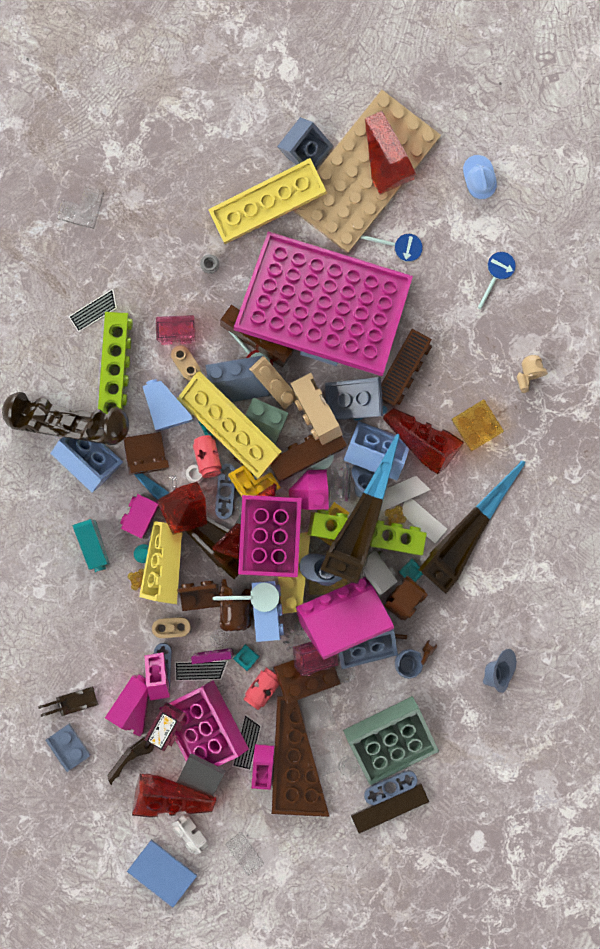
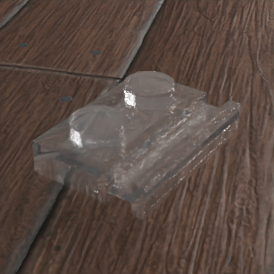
(316, 711)

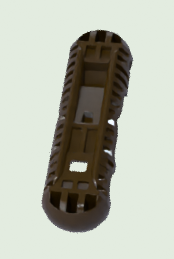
(62, 422)

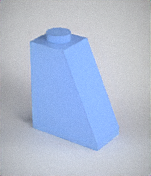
(164, 407)

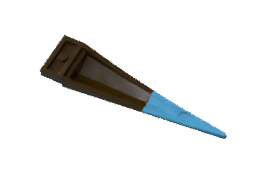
(204, 536)
(353, 543)
(452, 553)

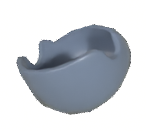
(408, 663)

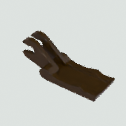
(73, 702)
(131, 753)

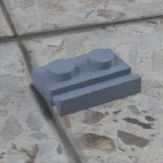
(68, 747)

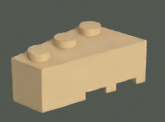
(315, 410)

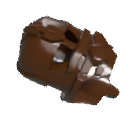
(234, 614)

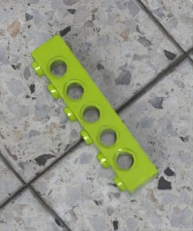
(114, 321)
(414, 544)

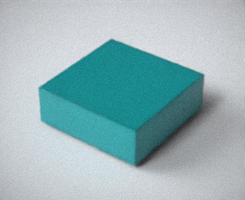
(411, 569)
(246, 657)

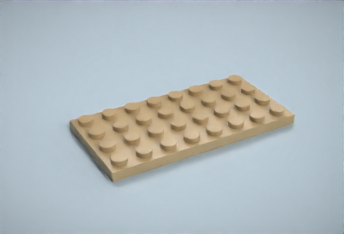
(351, 194)

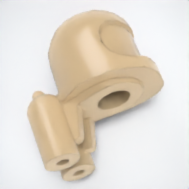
(532, 369)

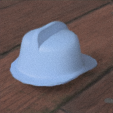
(479, 177)

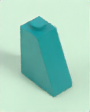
(91, 544)

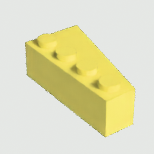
(162, 565)
(293, 587)

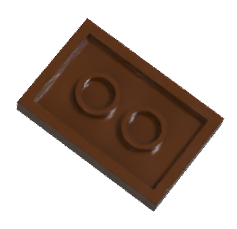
(296, 686)

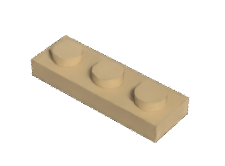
(273, 382)

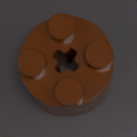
(405, 598)

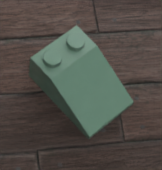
(267, 419)

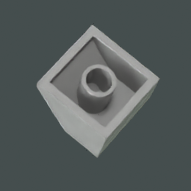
(378, 573)

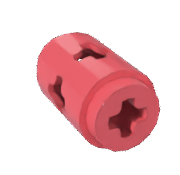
(207, 456)
(257, 695)

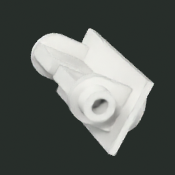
(193, 841)

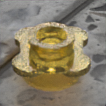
(398, 511)
(133, 578)

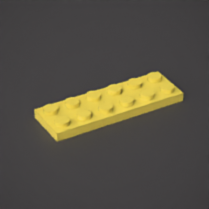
(267, 201)
(229, 425)

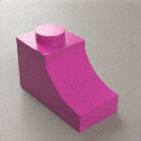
(156, 676)
(262, 767)

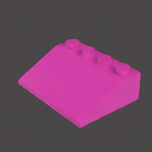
(269, 536)
(344, 618)
(208, 726)

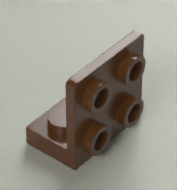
(145, 453)
(198, 596)

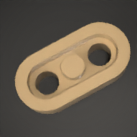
(185, 362)
(171, 627)

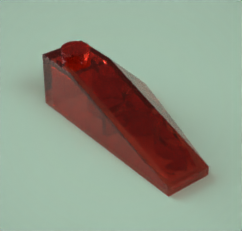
(387, 157)
(430, 446)
(161, 795)

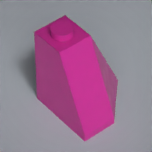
(312, 489)
(131, 706)

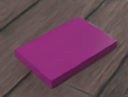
(210, 656)

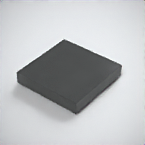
(201, 775)

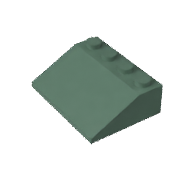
(391, 740)

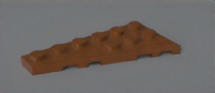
(295, 775)

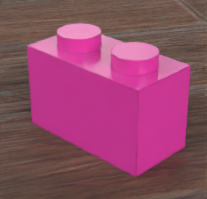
(140, 516)

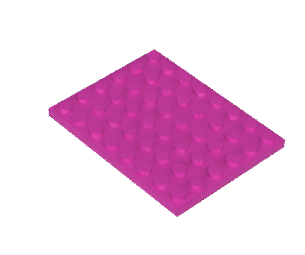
(324, 303)

